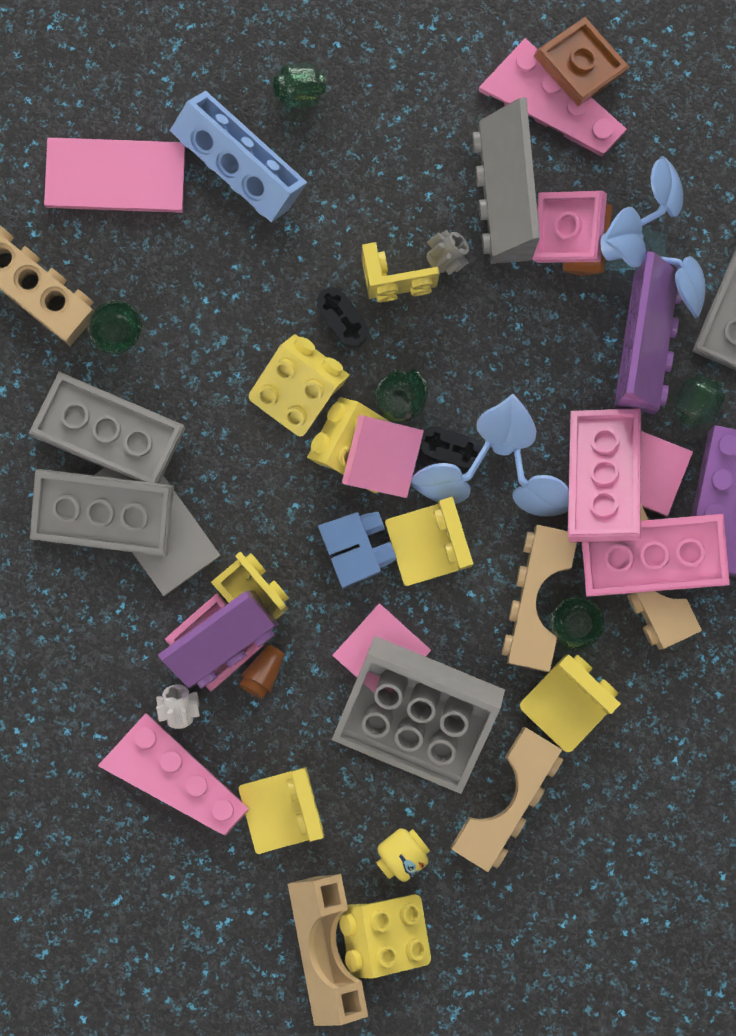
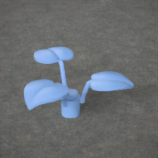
(626, 241)
(506, 430)

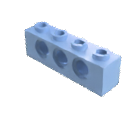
(238, 156)

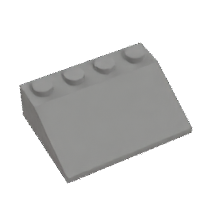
(507, 184)
(429, 723)

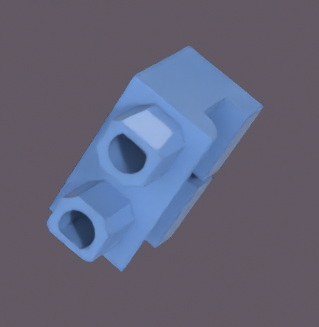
(352, 532)

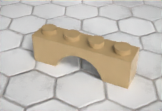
(666, 618)
(530, 641)
(484, 839)
(332, 990)

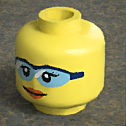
(402, 855)

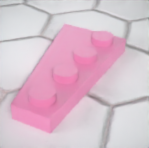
(548, 103)
(167, 771)

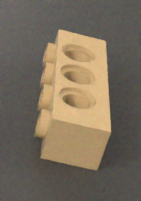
(65, 323)

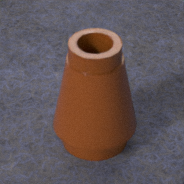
(262, 672)

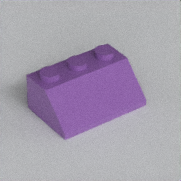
(220, 640)

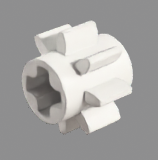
(177, 706)

